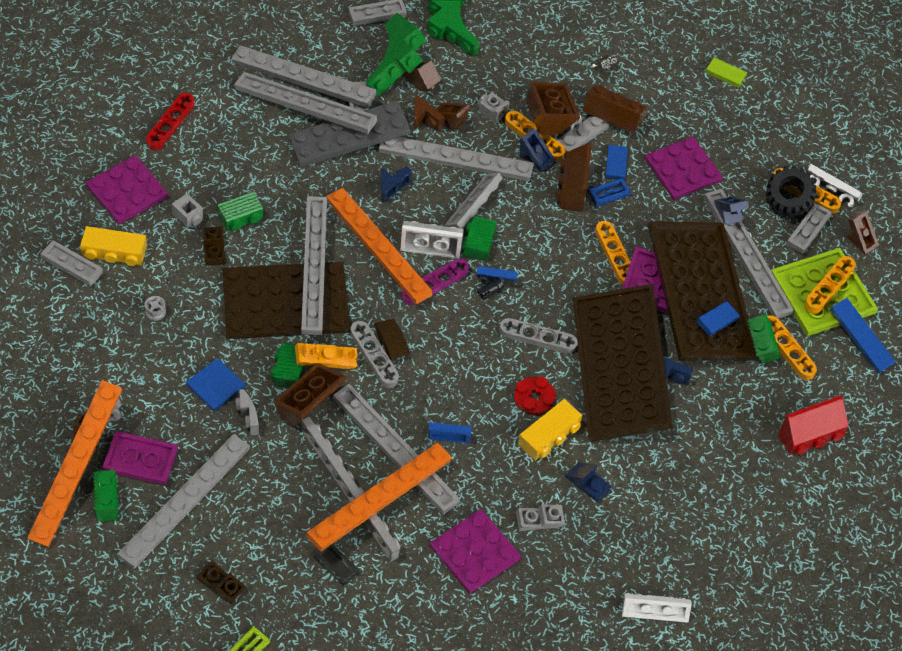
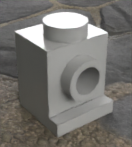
(493, 107)
(187, 211)

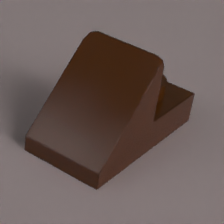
(427, 113)
(454, 113)
(862, 232)

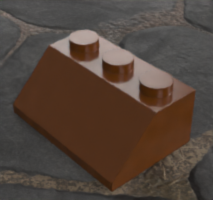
(551, 107)
(615, 108)
(574, 178)
(308, 393)

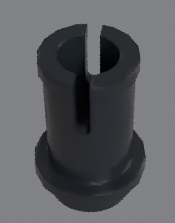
(491, 288)

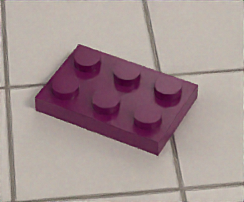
(140, 458)

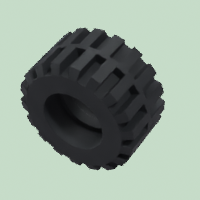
(791, 177)

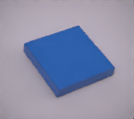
(215, 384)

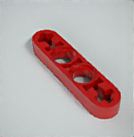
(167, 120)

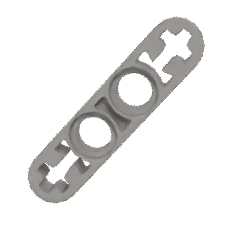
(539, 333)
(377, 353)

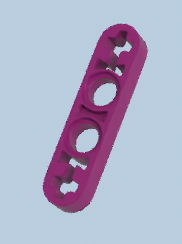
(436, 283)

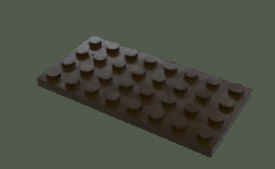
(695, 279)
(622, 363)

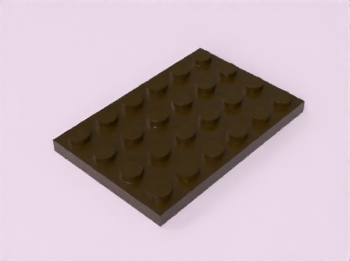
(270, 300)

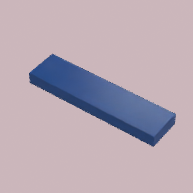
(862, 335)

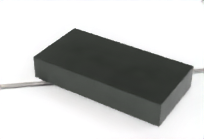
(336, 564)

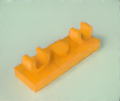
(327, 355)

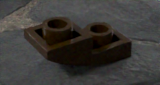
(213, 246)
(392, 338)
(220, 582)

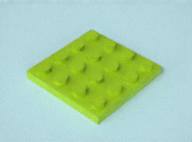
(800, 279)

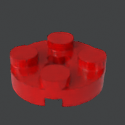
(534, 385)

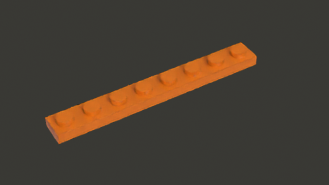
(379, 246)
(75, 464)
(378, 497)

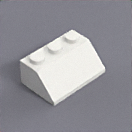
(431, 239)

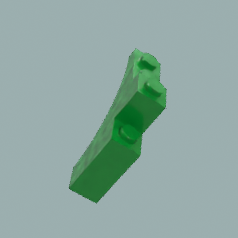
(449, 24)
(400, 54)

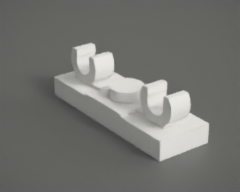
(834, 185)
(656, 607)

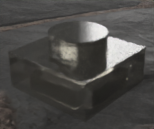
(605, 62)

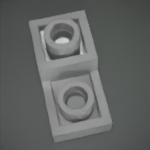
(248, 411)
(544, 517)

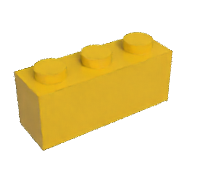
(113, 246)
(550, 430)

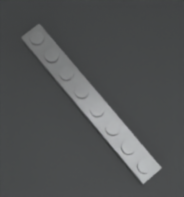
(304, 76)
(306, 102)
(457, 157)
(752, 261)
(314, 266)
(393, 445)
(347, 484)
(183, 501)

